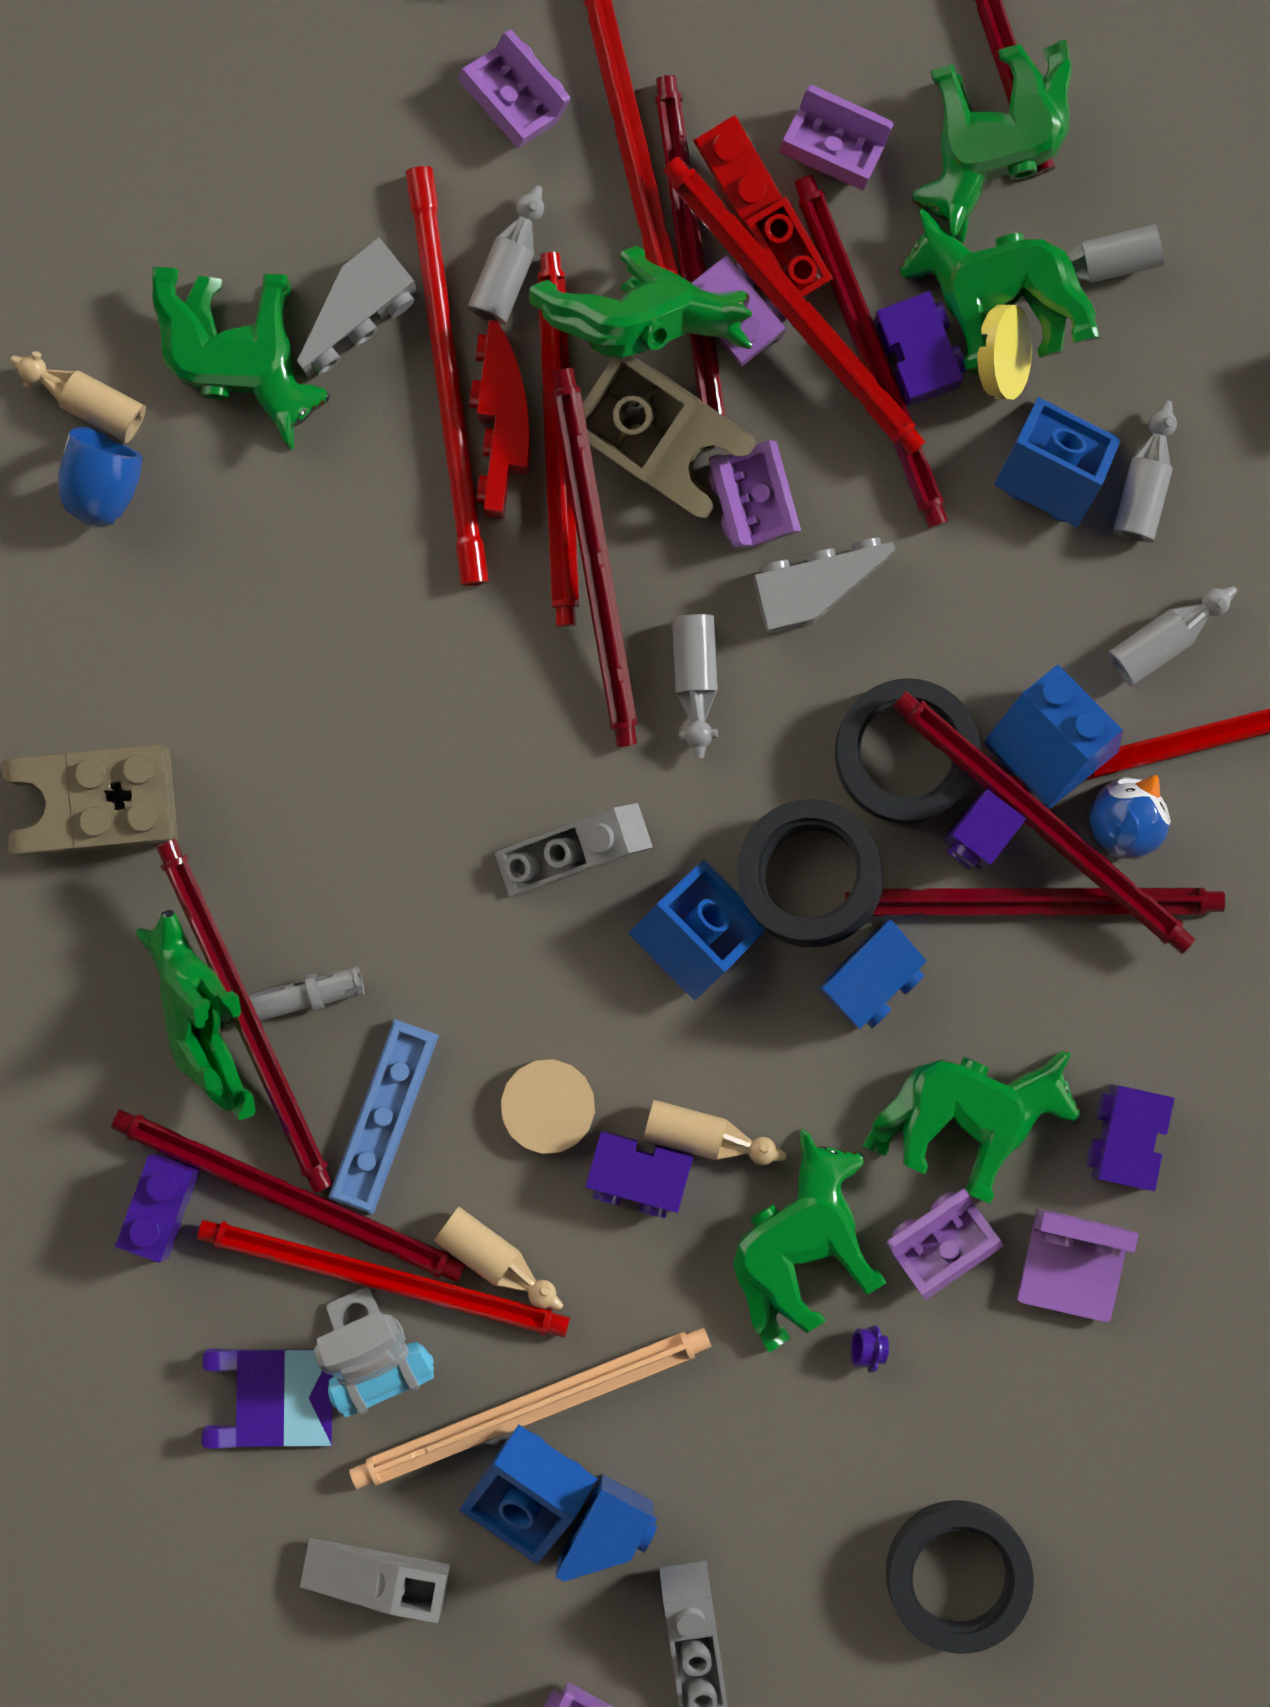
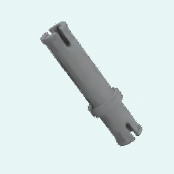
(304, 994)

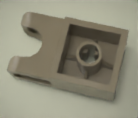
(668, 440)
(81, 795)

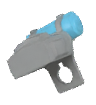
(369, 1357)

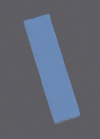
(383, 1116)

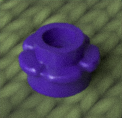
(869, 1348)

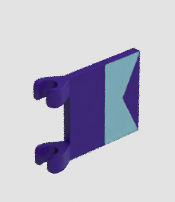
(278, 1399)

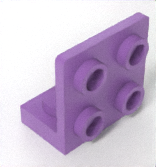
(1074, 1265)

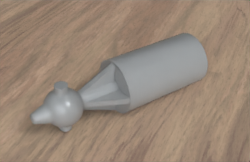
(1118, 254)
(507, 263)
(1147, 481)
(1166, 636)
(695, 676)

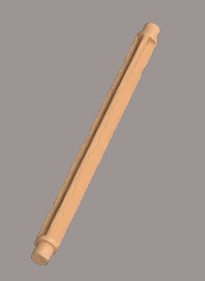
(530, 1408)

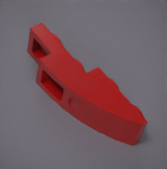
(759, 205)
(500, 402)

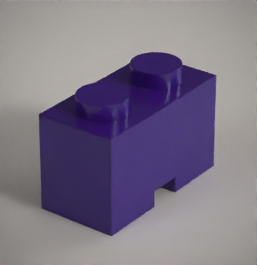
(924, 354)
(982, 831)
(1129, 1136)
(639, 1176)
(157, 1207)

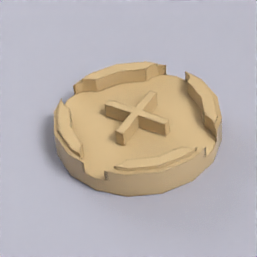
(548, 1106)

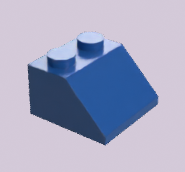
(1057, 462)
(1054, 737)
(698, 930)
(873, 975)
(528, 1494)
(608, 1531)

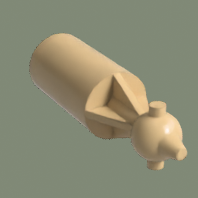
(84, 397)
(705, 1135)
(494, 1258)

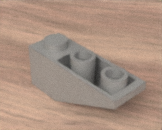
(360, 298)
(804, 592)
(574, 849)
(376, 1579)
(693, 1635)

